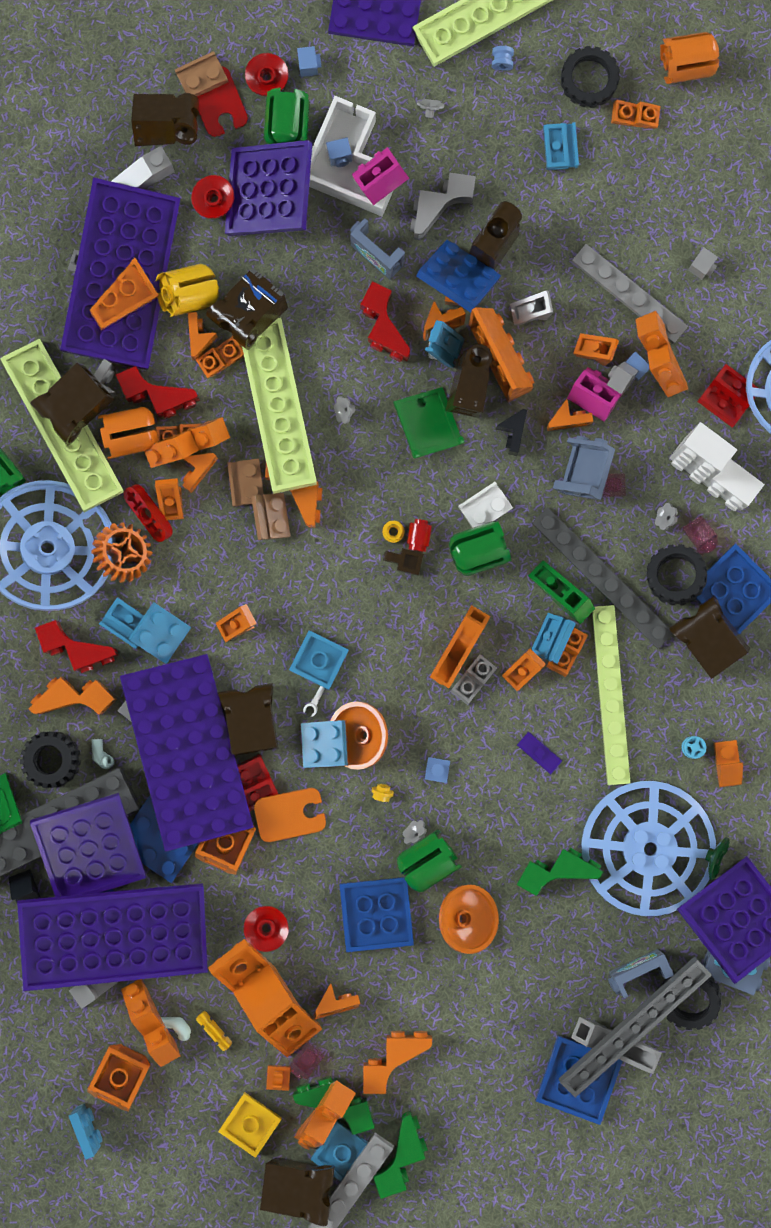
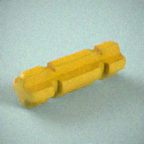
(214, 1030)

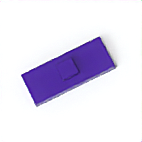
(539, 753)

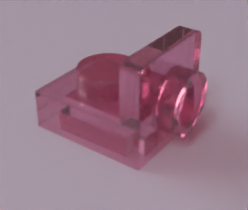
(615, 486)
(701, 535)
(306, 1061)

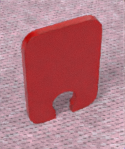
(220, 101)

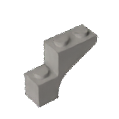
(432, 204)
(640, 1055)

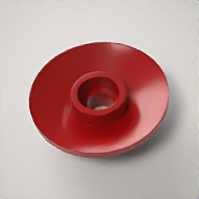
(266, 64)
(208, 188)
(263, 940)

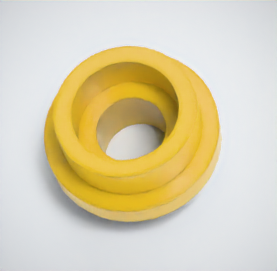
(393, 524)
(382, 792)

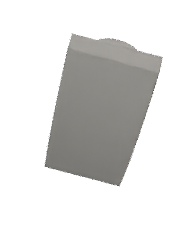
(473, 679)

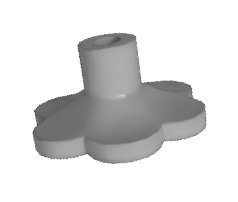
(430, 106)
(343, 409)
(666, 516)
(415, 832)

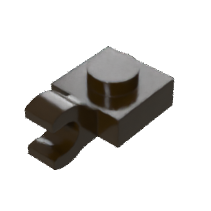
(407, 561)

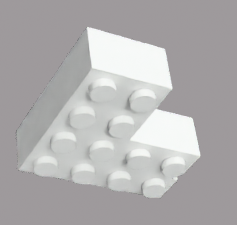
(339, 180)
(710, 462)

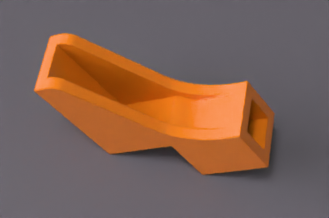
(660, 355)
(188, 442)
(306, 500)
(460, 646)
(63, 694)
(148, 1022)
(398, 1051)
(321, 1121)

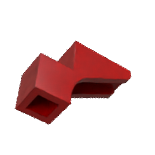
(384, 333)
(164, 399)
(81, 654)

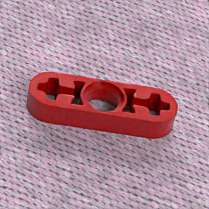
(156, 515)

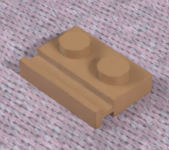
(201, 75)
(245, 481)
(271, 516)

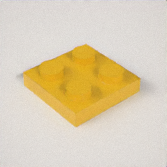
(250, 1124)

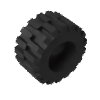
(69, 754)

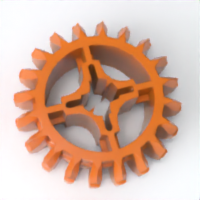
(138, 556)

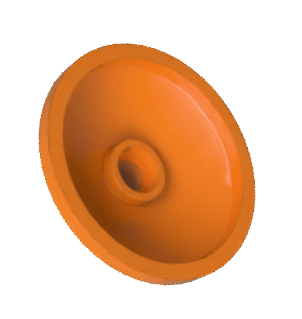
(362, 718)
(478, 922)

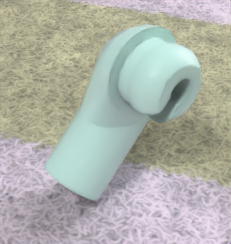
(99, 756)
(179, 1026)

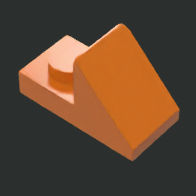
(452, 317)
(199, 342)
(596, 348)
(563, 420)
(202, 464)
(169, 498)
(236, 623)
(523, 669)
(728, 764)
(331, 1006)

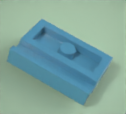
(560, 146)
(444, 343)
(122, 620)
(553, 637)

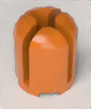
(689, 57)
(126, 421)

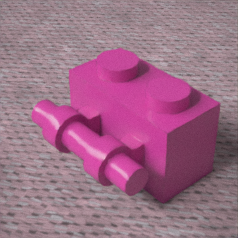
(380, 176)
(594, 394)

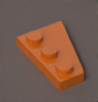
(124, 296)

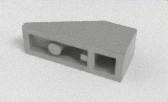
(146, 170)

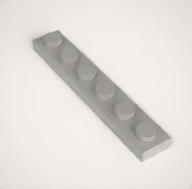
(626, 290)
(356, 1179)

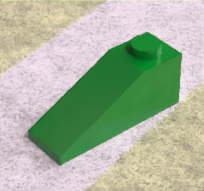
(562, 592)

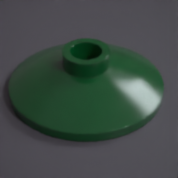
(715, 856)

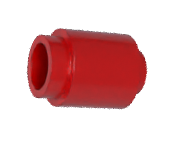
(419, 535)

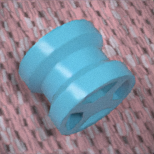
(698, 748)

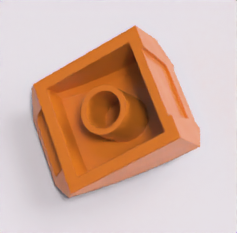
(226, 851)
(119, 1076)

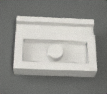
(485, 506)

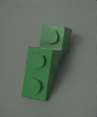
(567, 866)
(357, 1114)
(409, 1150)

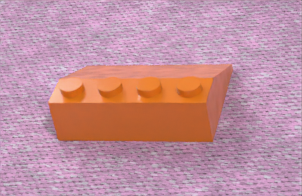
(505, 363)

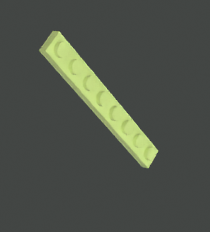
(610, 695)

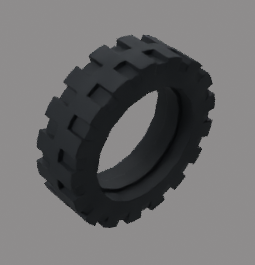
(596, 55)
(670, 553)
(702, 1018)

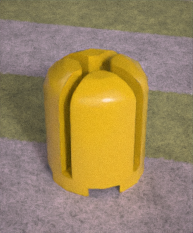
(187, 289)

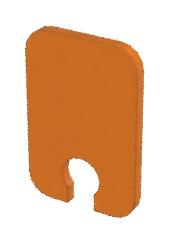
(283, 815)

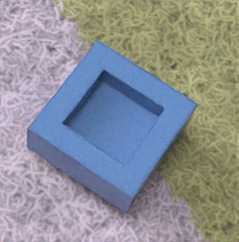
(437, 770)

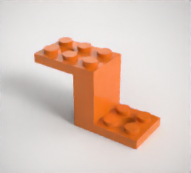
(265, 998)

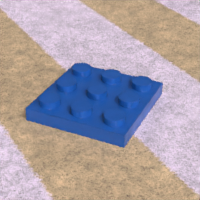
(458, 275)
(738, 586)
(151, 848)
(376, 914)
(590, 1102)

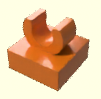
(278, 1077)

